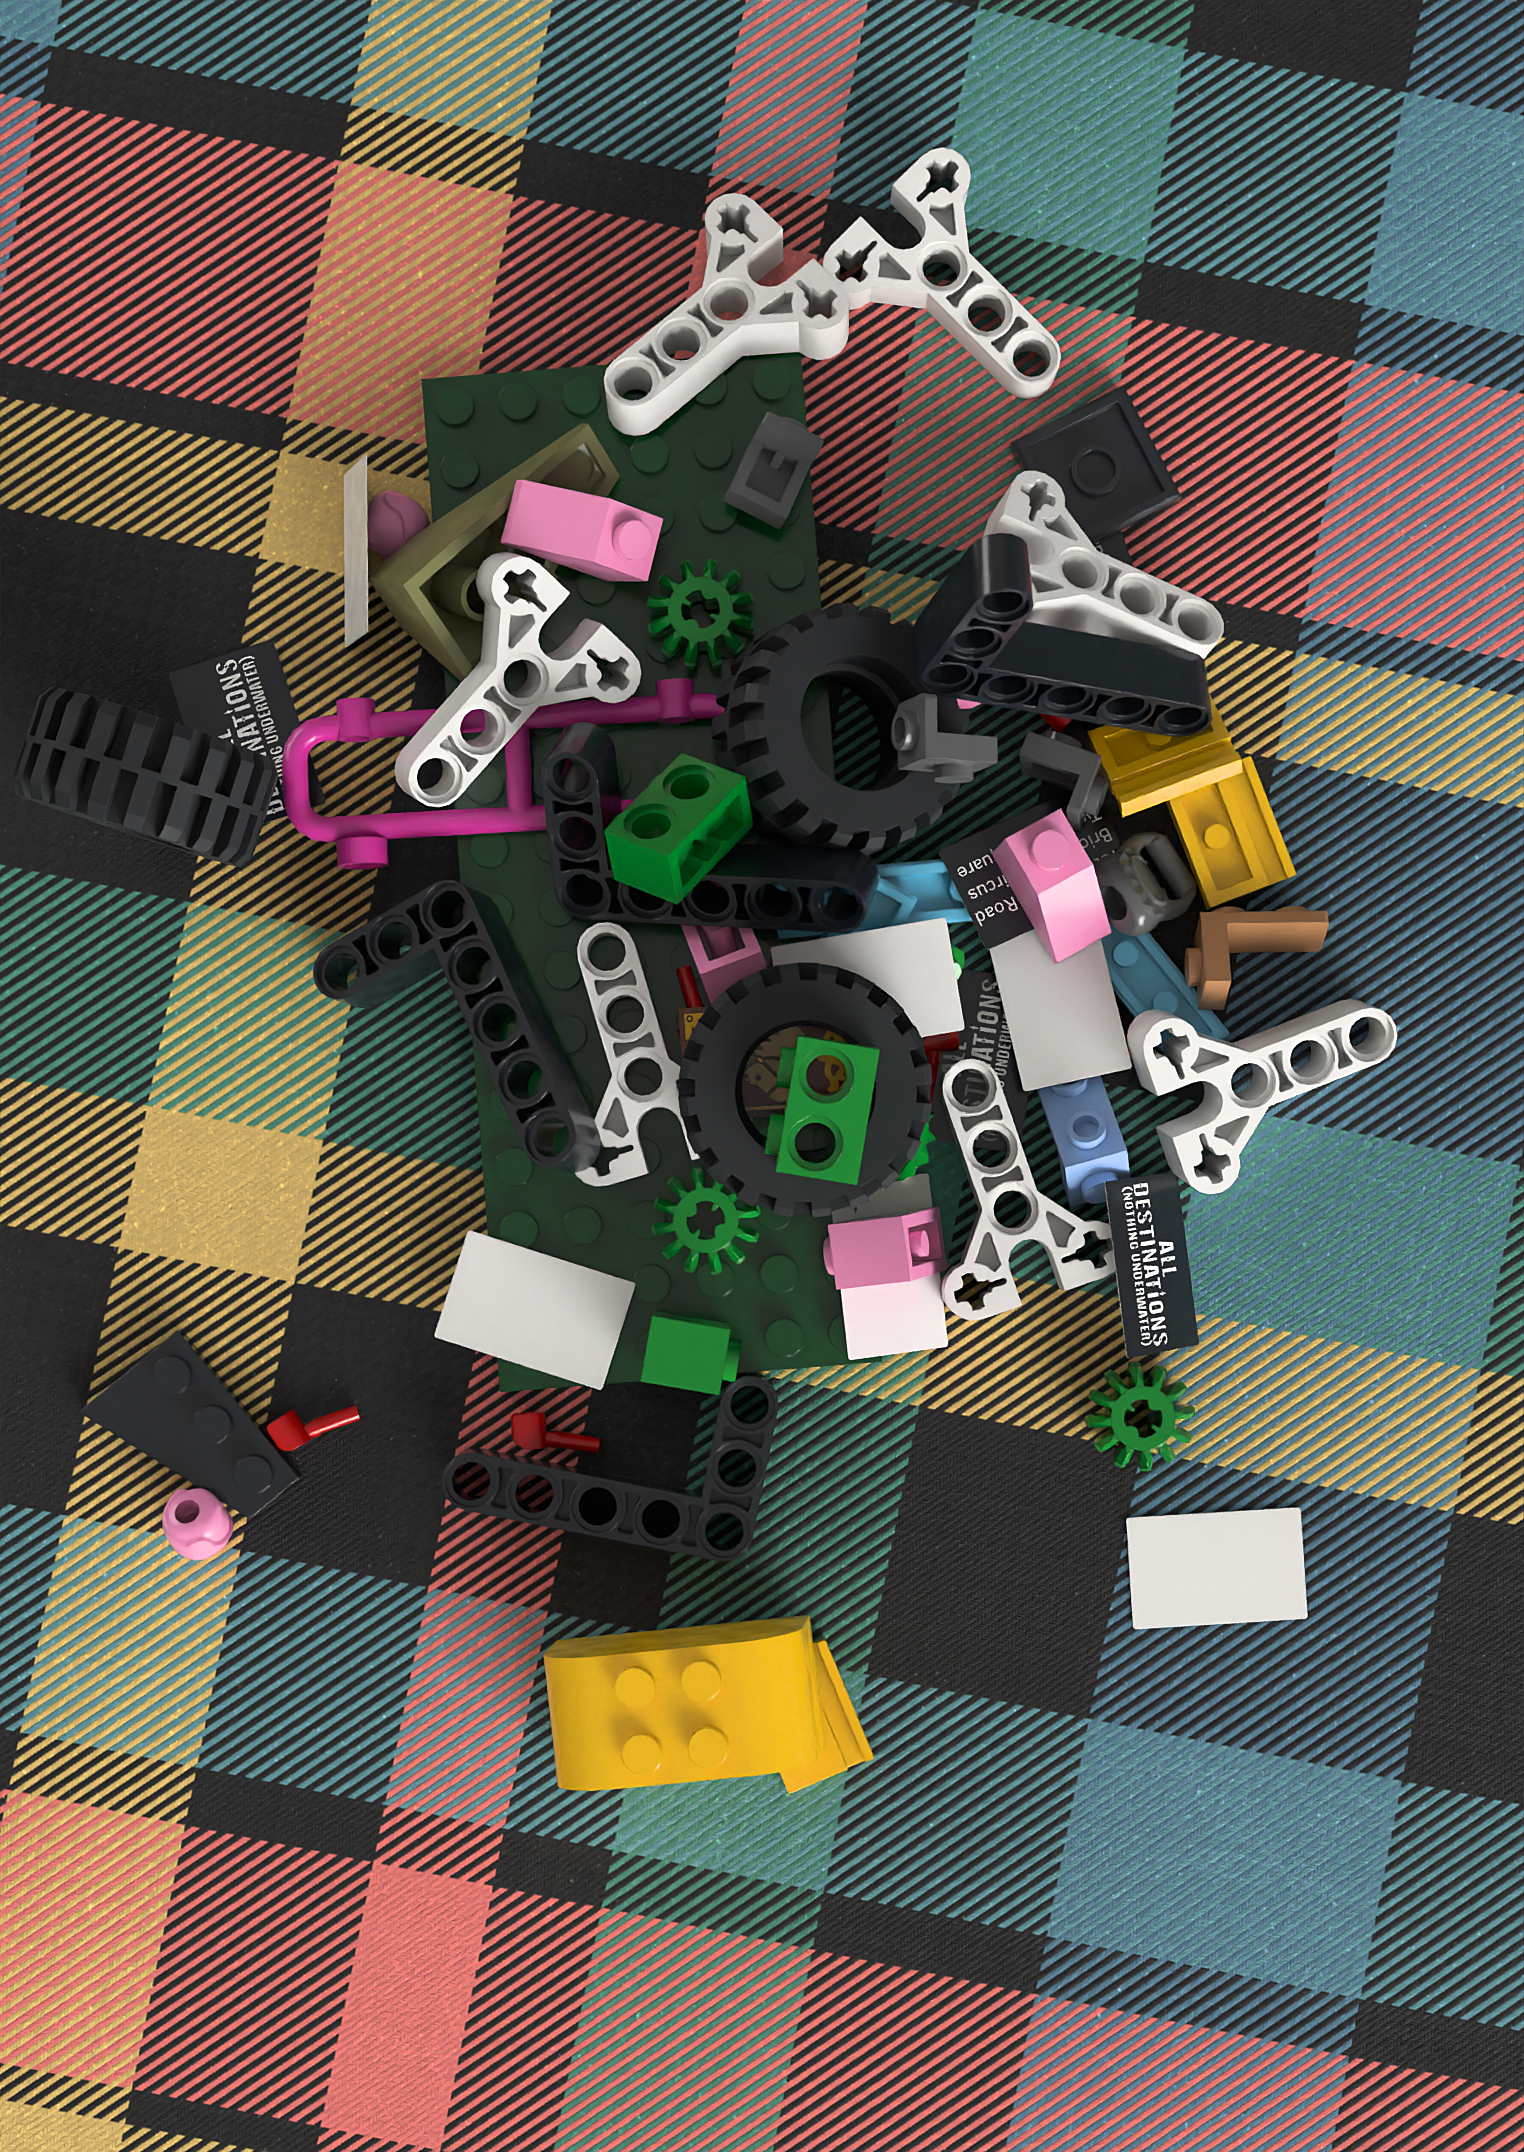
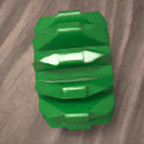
(713, 596)
(688, 1207)
(1152, 1398)

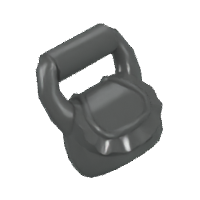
(1131, 891)

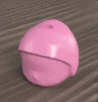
(393, 521)
(196, 1523)

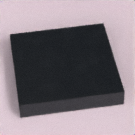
(1102, 465)

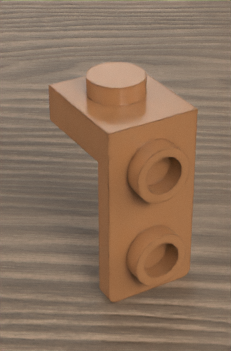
(1240, 931)

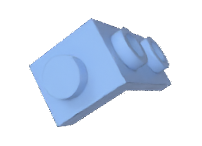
(1085, 1138)

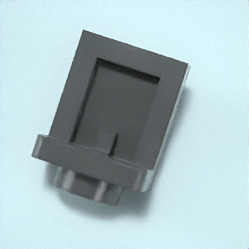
(773, 469)
(946, 754)
(1062, 762)

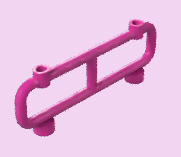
(364, 838)

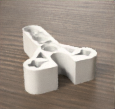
(898, 276)
(796, 316)
(1090, 590)
(510, 635)
(620, 1107)
(1229, 1118)
(990, 1242)

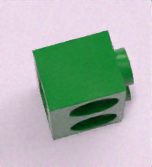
(679, 828)
(842, 1111)
(690, 1353)

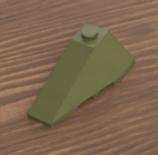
(434, 574)

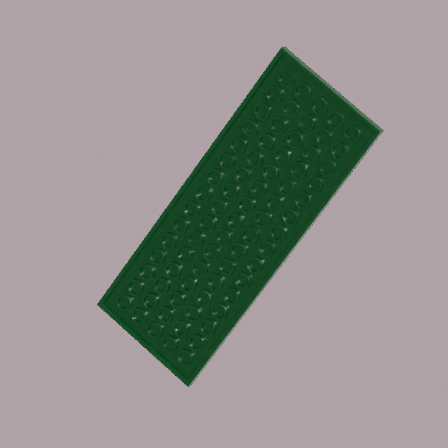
(476, 433)

